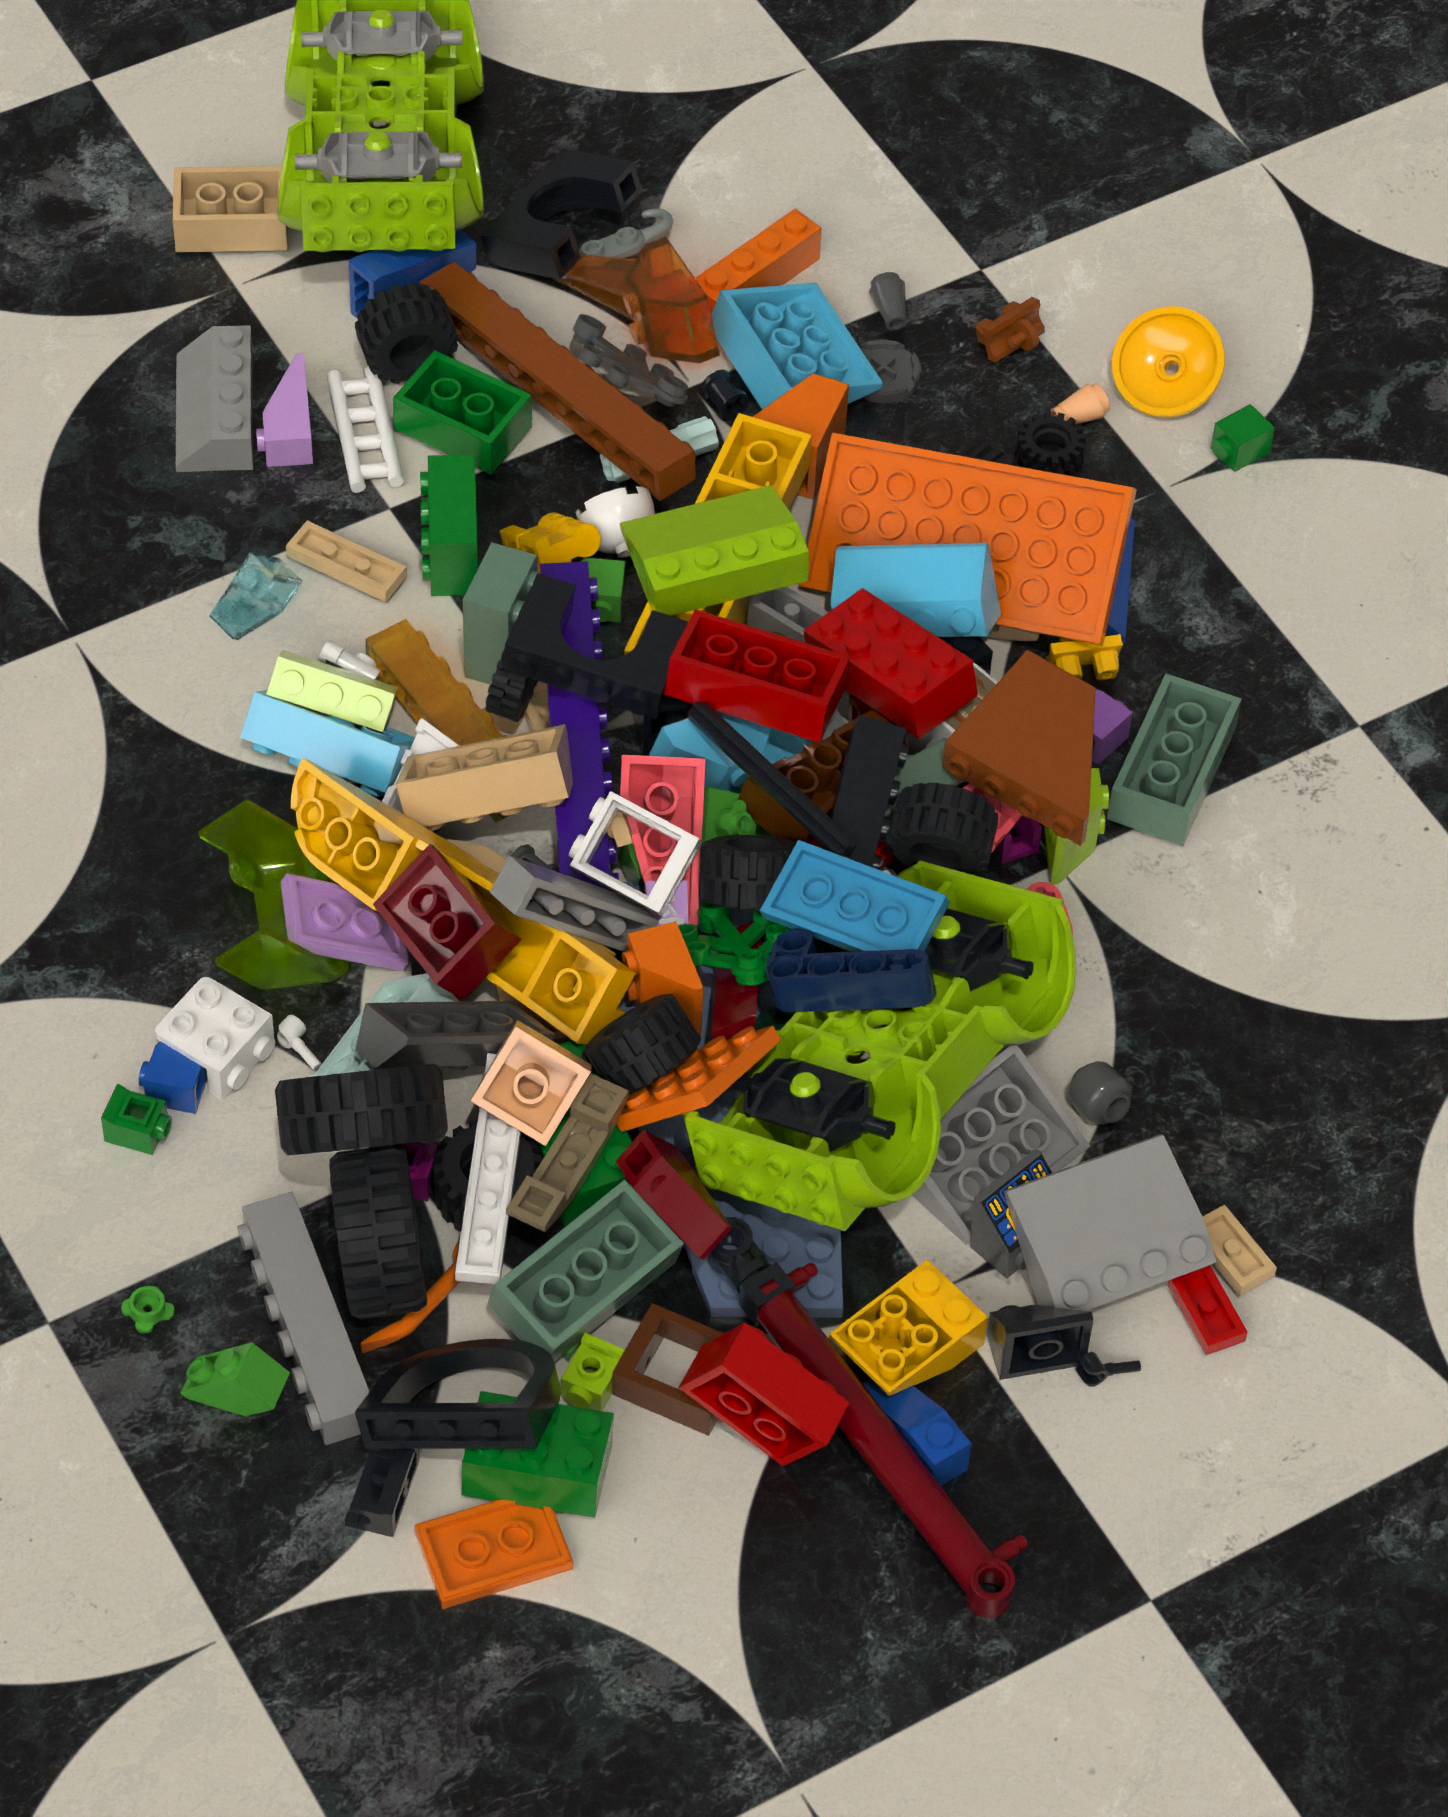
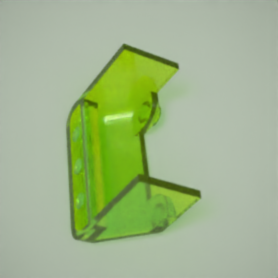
(260, 855)

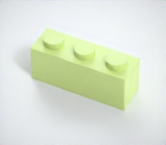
(332, 690)

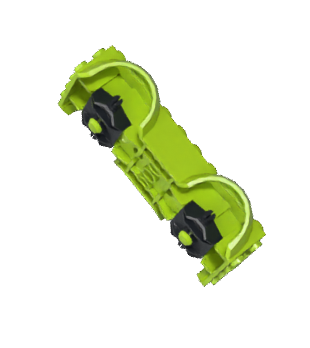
(864, 1135)

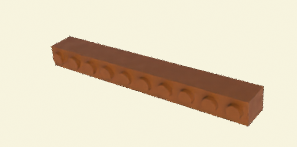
(564, 384)

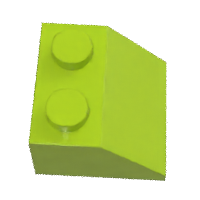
(1065, 855)

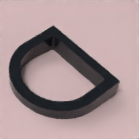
(394, 1423)

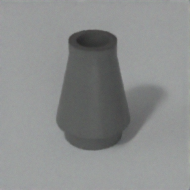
(890, 299)

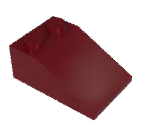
(446, 923)

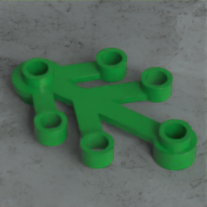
(745, 963)

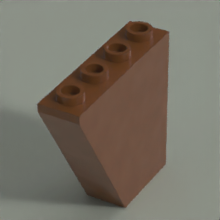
(1031, 745)

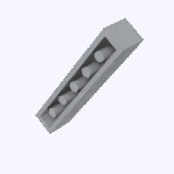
(307, 1315)

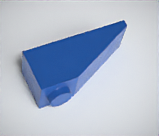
(173, 1079)
(927, 1430)

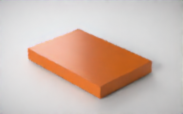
(491, 1549)

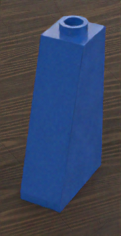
(386, 268)

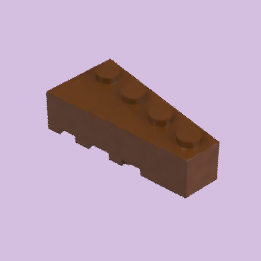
(813, 772)

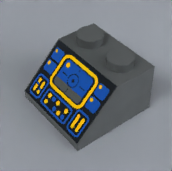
(992, 1225)

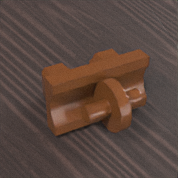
(1014, 329)

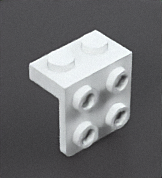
(219, 1034)

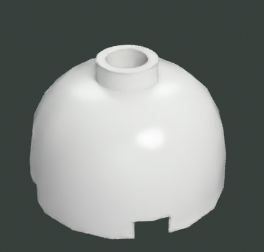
(611, 509)

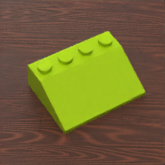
(717, 551)

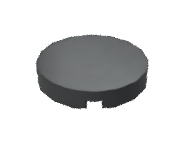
(895, 367)

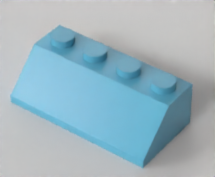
(935, 585)
(328, 741)

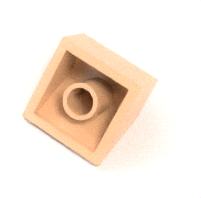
(531, 1082)

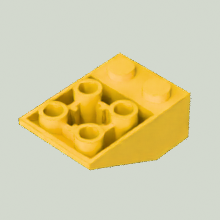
(913, 1330)

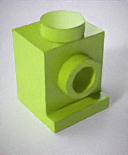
(590, 1373)

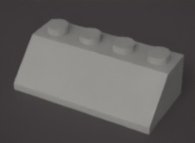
(215, 401)

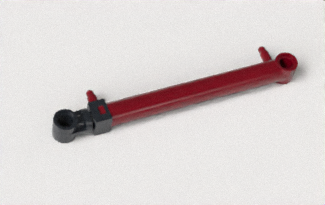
(770, 1300)

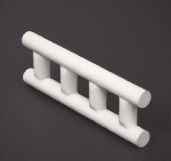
(352, 444)

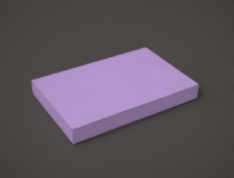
(338, 924)

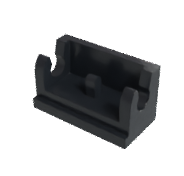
(383, 1490)

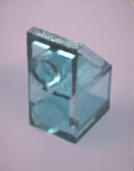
(255, 595)

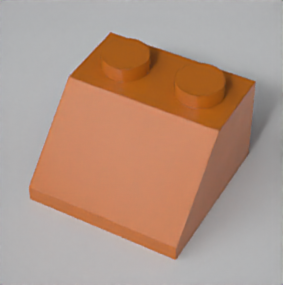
(663, 968)

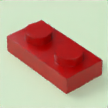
(1208, 1310)

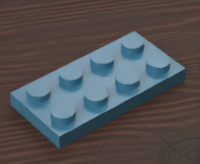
(852, 903)

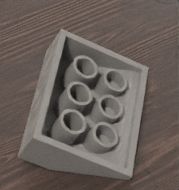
(990, 1131)
(1109, 1227)

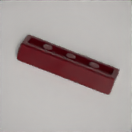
(733, 1003)

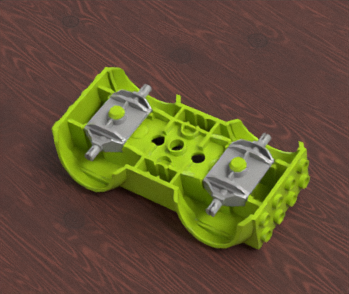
(395, 183)

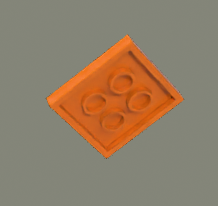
(698, 1078)

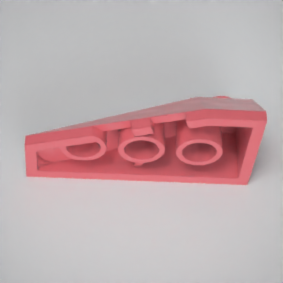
(675, 793)

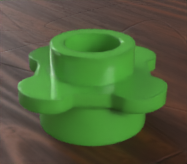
(735, 820)
(147, 1298)

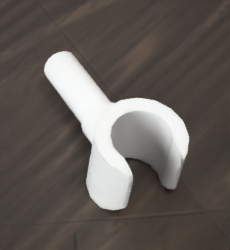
(289, 1036)

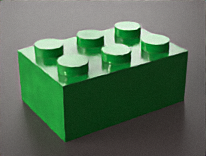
(462, 411)
(451, 522)
(559, 1474)

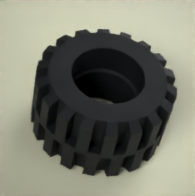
(403, 330)
(942, 827)
(741, 869)
(643, 1044)
(453, 1168)

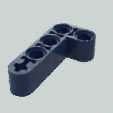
(845, 980)

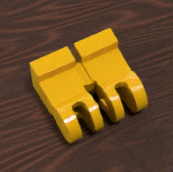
(554, 539)

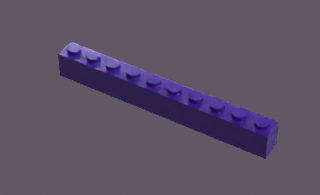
(583, 725)

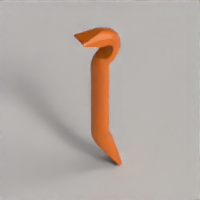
(412, 1320)

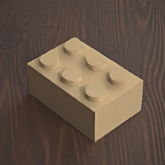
(227, 209)

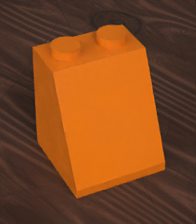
(814, 408)

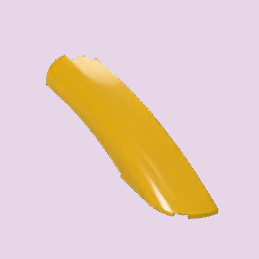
(370, 845)

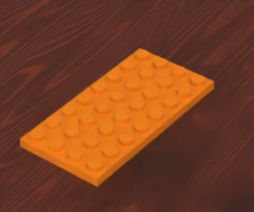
(1048, 533)

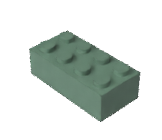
(1174, 759)
(586, 1272)

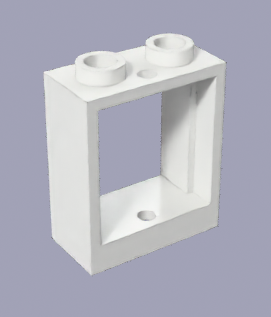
(673, 872)

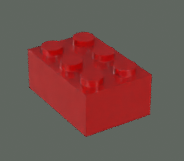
(764, 1394)

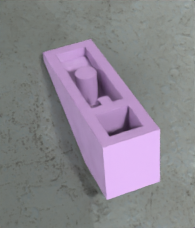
(287, 420)

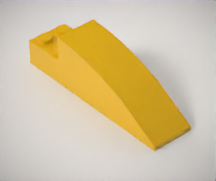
(750, 458)

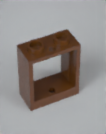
(635, 1387)

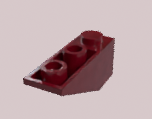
(674, 1192)

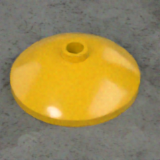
(1165, 339)

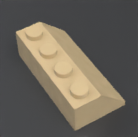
(487, 778)

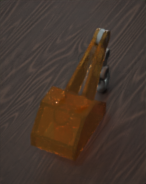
(653, 290)

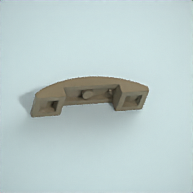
(572, 1154)

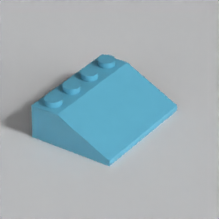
(786, 335)

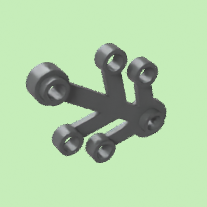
(627, 365)

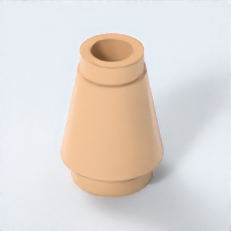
(1084, 405)

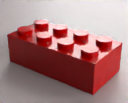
(895, 663)
(757, 675)

